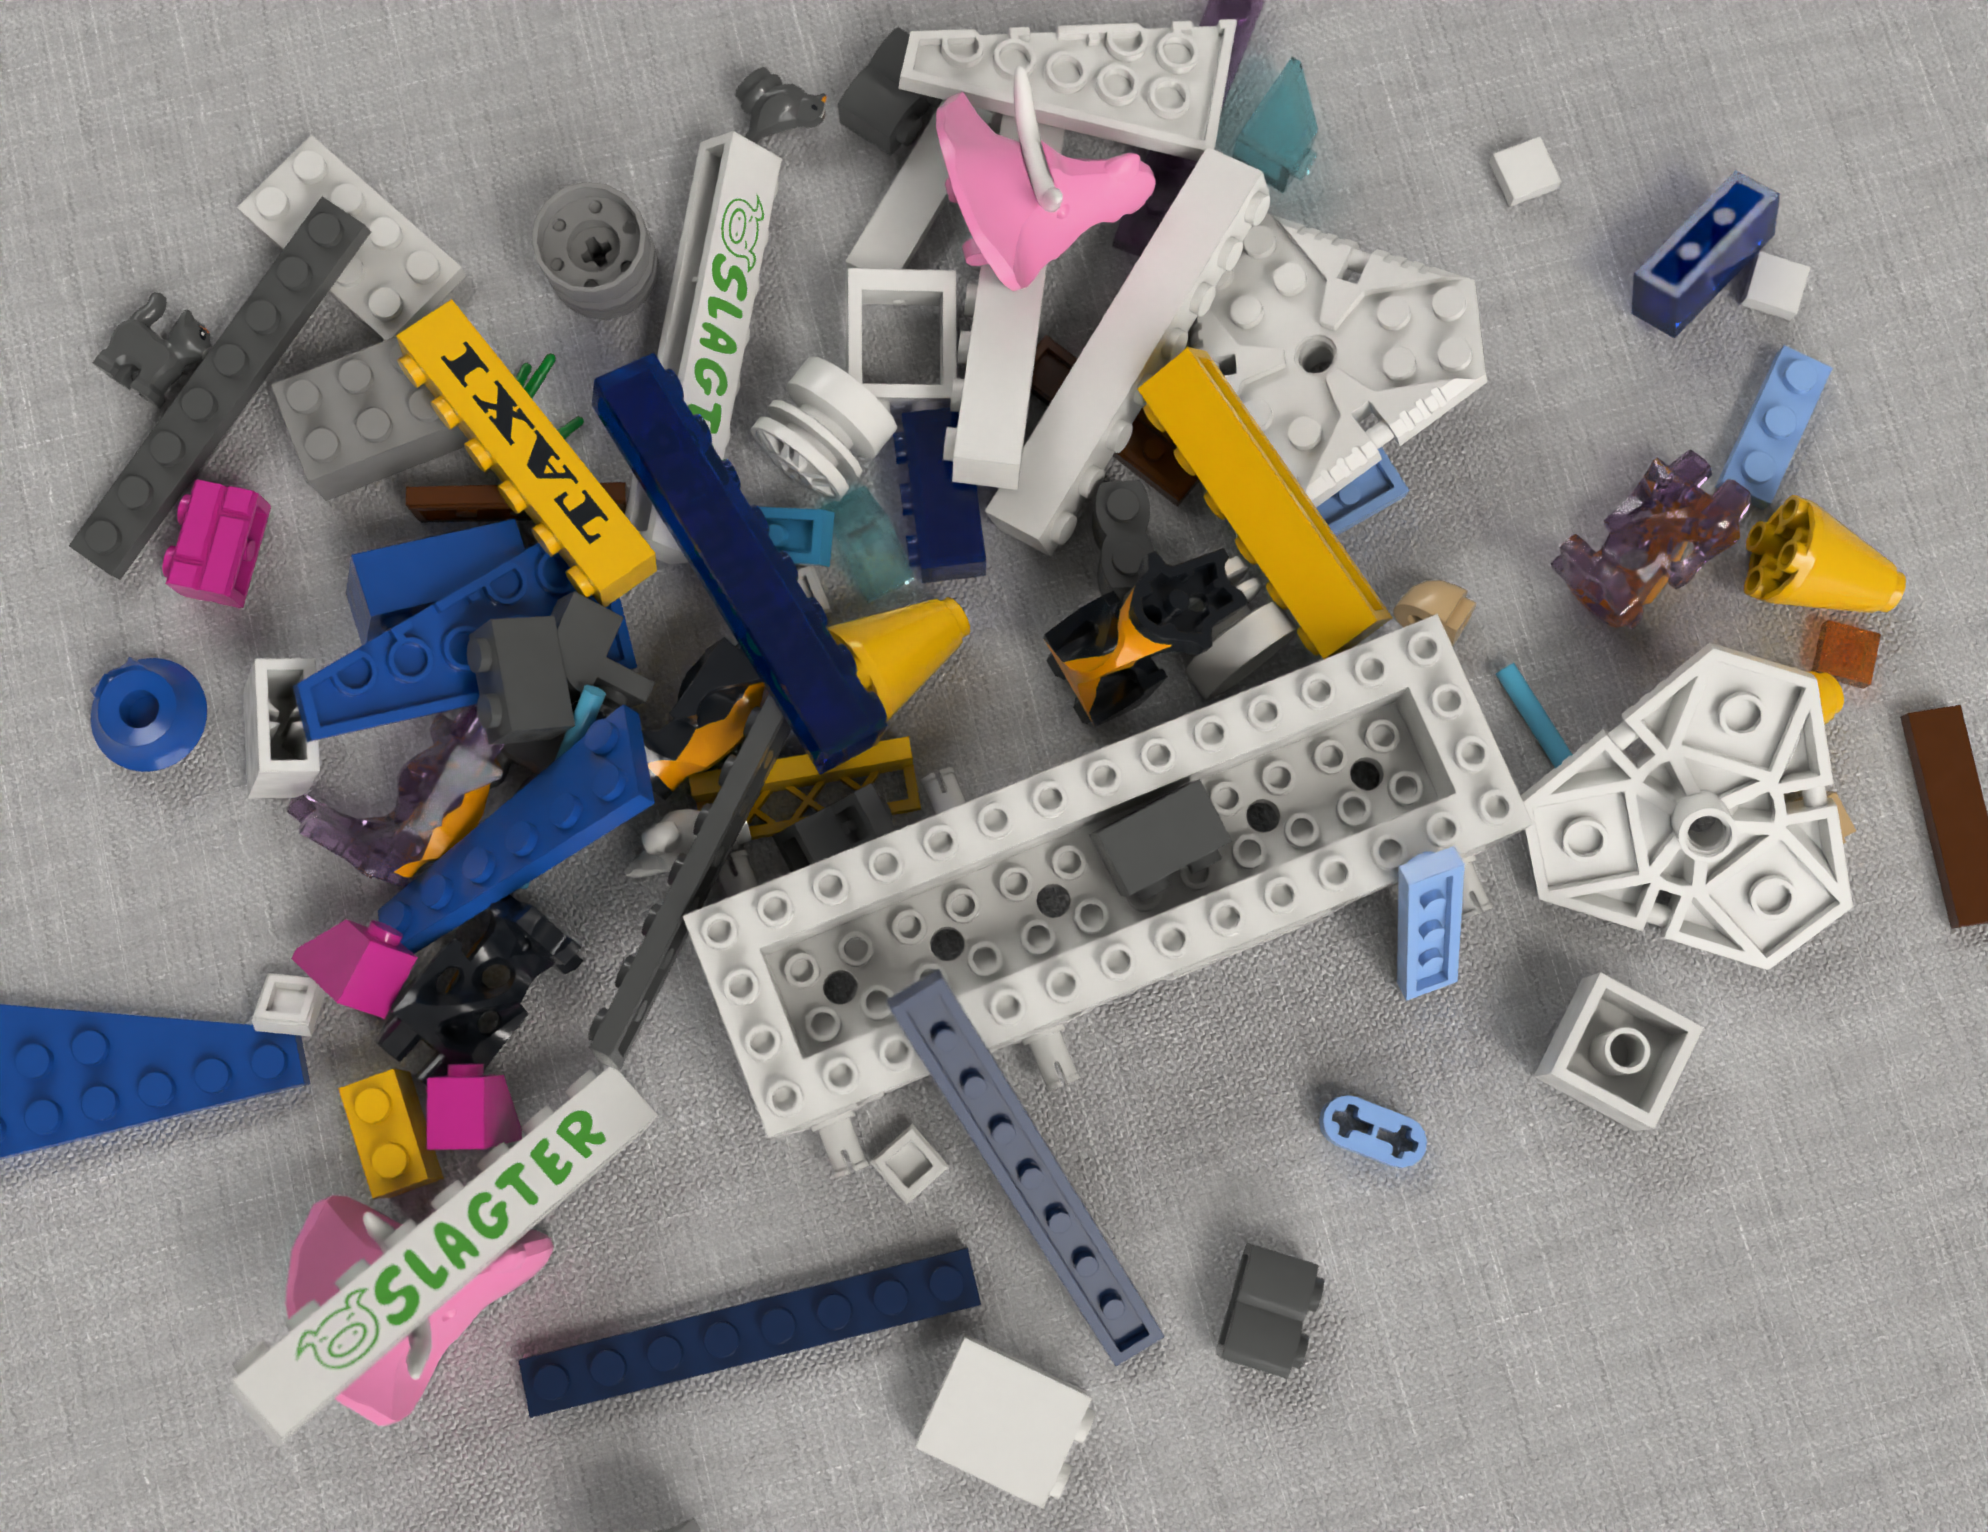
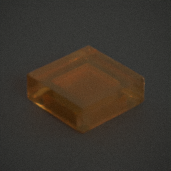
(1846, 653)

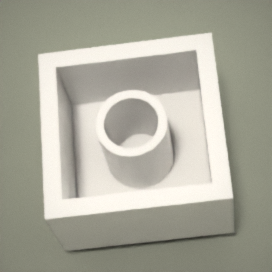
(1618, 1052)

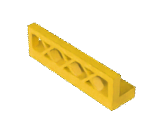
(800, 772)

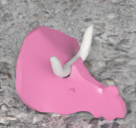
(1024, 196)
(346, 1231)

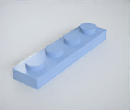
(1429, 921)

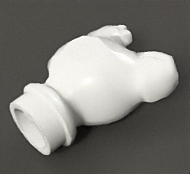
(669, 839)

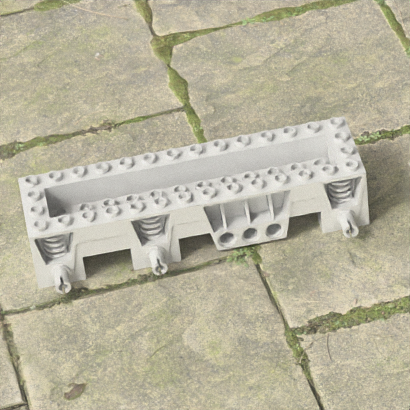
(987, 860)

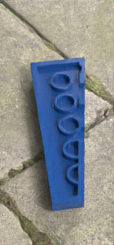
(551, 818)

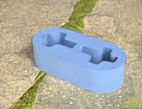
(1378, 1119)

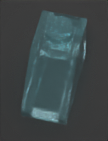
(1281, 131)

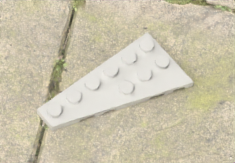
(1096, 79)

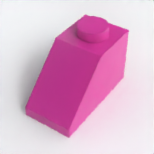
(358, 965)
(470, 1110)

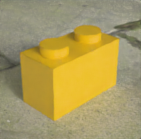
(390, 1133)

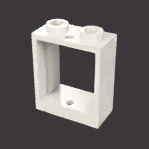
(903, 288)

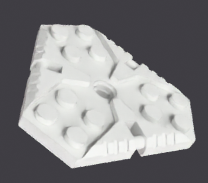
(1396, 342)
(1720, 744)

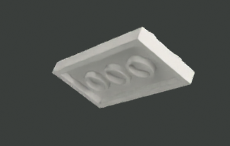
(397, 269)

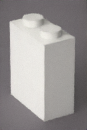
(275, 743)
(1006, 1422)

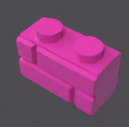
(216, 543)

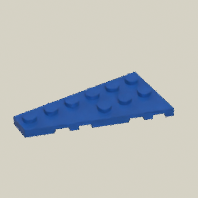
(423, 660)
(110, 1072)

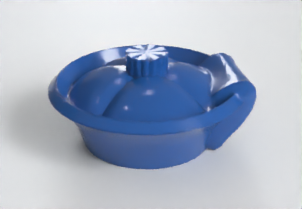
(148, 714)

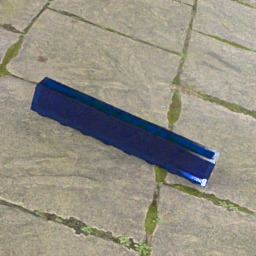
(739, 563)

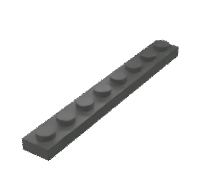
(220, 388)
(690, 882)

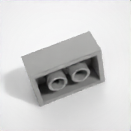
(361, 420)

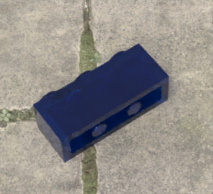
(1705, 253)
(944, 512)

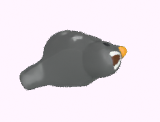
(777, 106)

